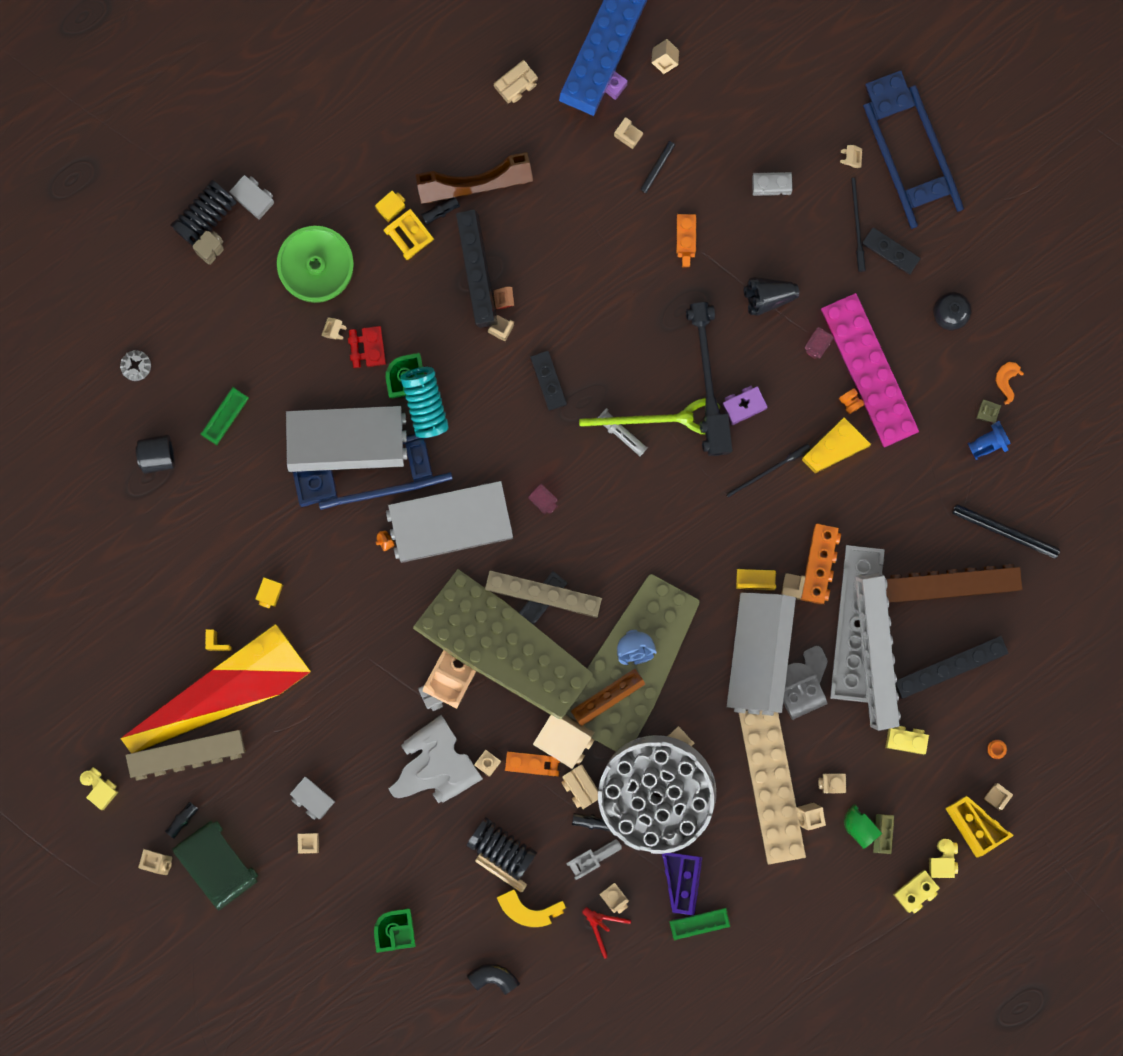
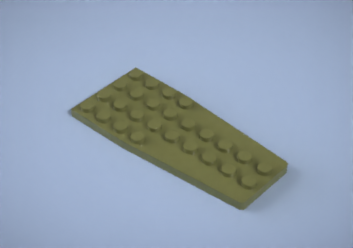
(663, 615)
(502, 645)

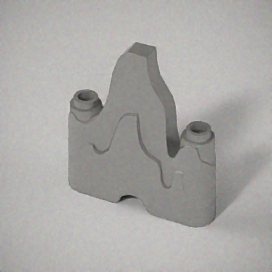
(436, 766)

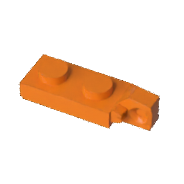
(686, 237)

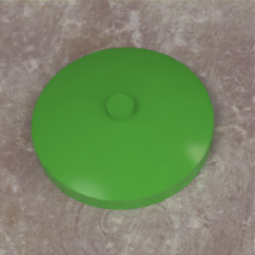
(315, 264)

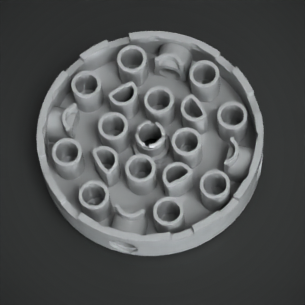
(660, 767)

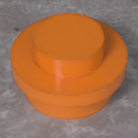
(997, 749)

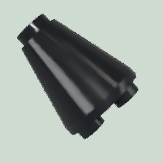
(768, 294)

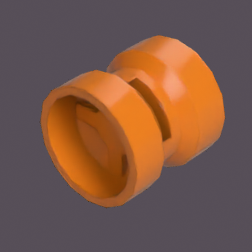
(851, 401)

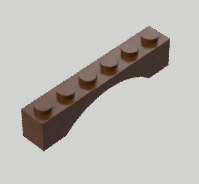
(437, 186)

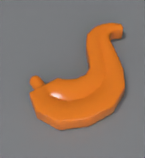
(1003, 375)

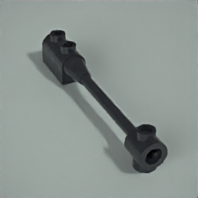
(715, 424)

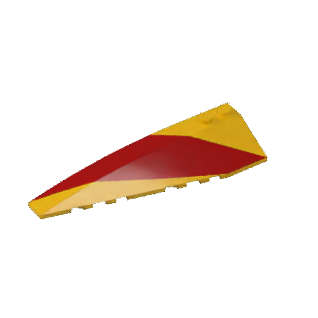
(245, 679)

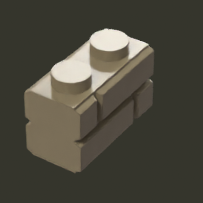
(208, 246)

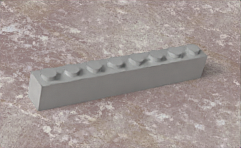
(877, 651)

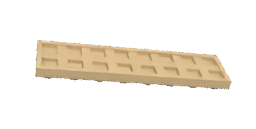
(772, 787)

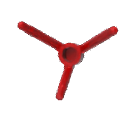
(596, 919)

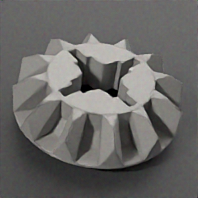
(144, 366)

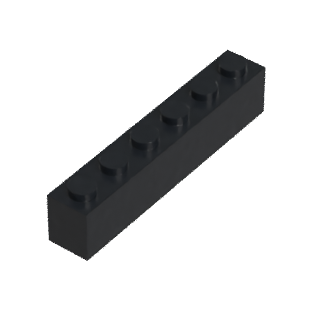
(477, 268)
(951, 667)

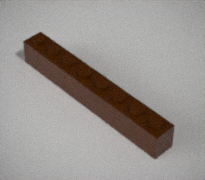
(953, 583)

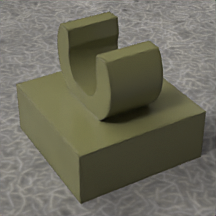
(988, 411)

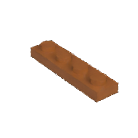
(608, 697)

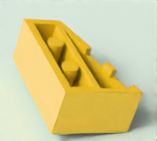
(835, 446)
(976, 826)

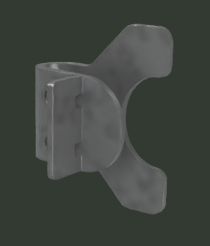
(803, 684)

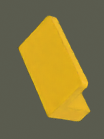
(756, 579)
(211, 642)

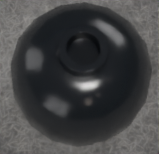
(952, 311)

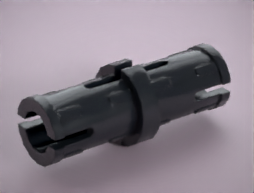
(440, 210)
(181, 820)
(589, 821)

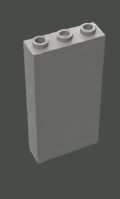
(345, 438)
(449, 522)
(761, 653)

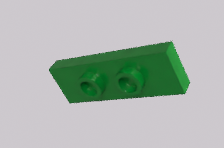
(224, 416)
(699, 923)

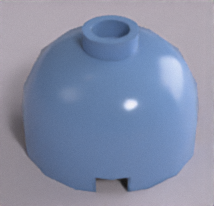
(635, 647)

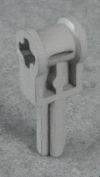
(590, 860)

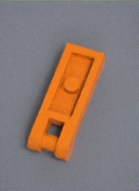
(531, 764)

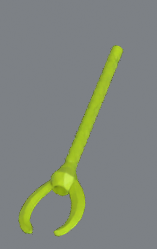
(684, 417)

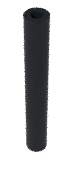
(657, 167)

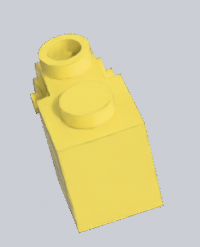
(102, 791)
(945, 865)

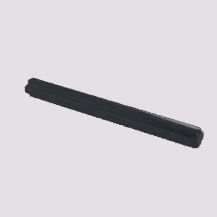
(1006, 531)

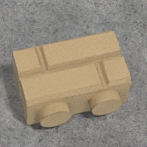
(516, 82)
(581, 786)

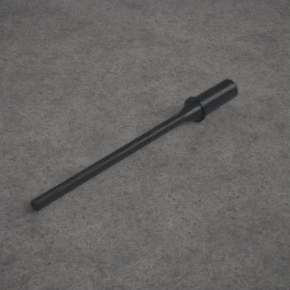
(860, 252)
(792, 456)

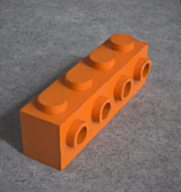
(819, 564)

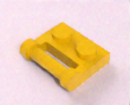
(414, 231)

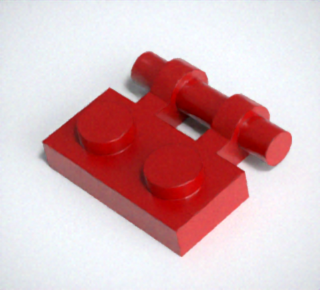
(373, 347)

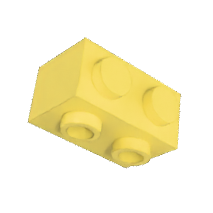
(907, 741)
(916, 892)

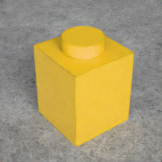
(390, 205)
(269, 593)

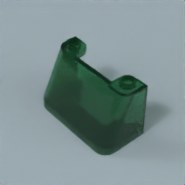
(215, 865)

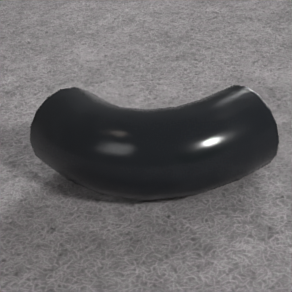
(493, 974)

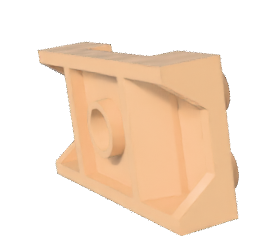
(447, 681)

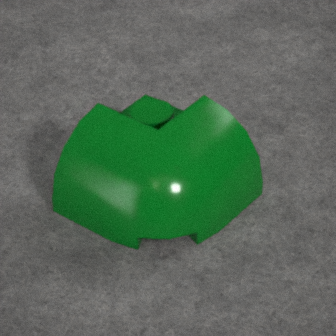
(396, 369)
(860, 827)
(394, 931)

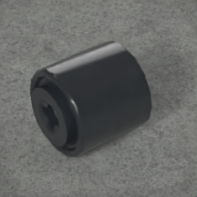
(155, 454)

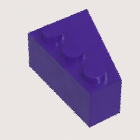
(683, 881)

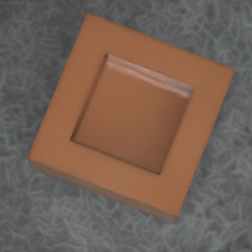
(503, 298)

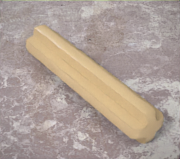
(518, 885)

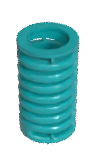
(424, 402)

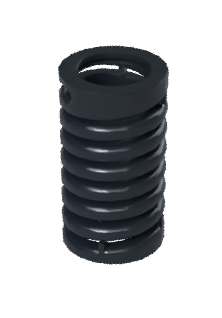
(202, 211)
(501, 850)

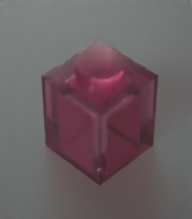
(818, 343)
(543, 500)

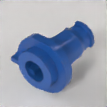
(990, 441)

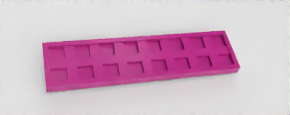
(869, 370)

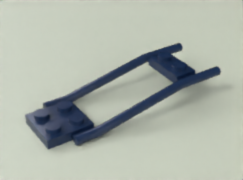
(892, 96)
(320, 485)

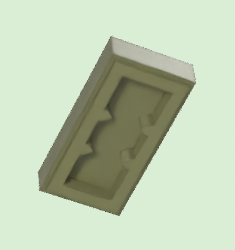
(883, 843)

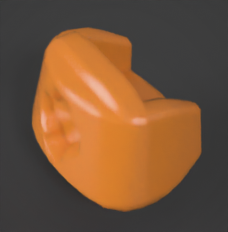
(384, 540)

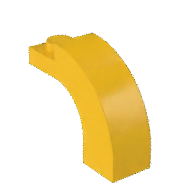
(519, 913)

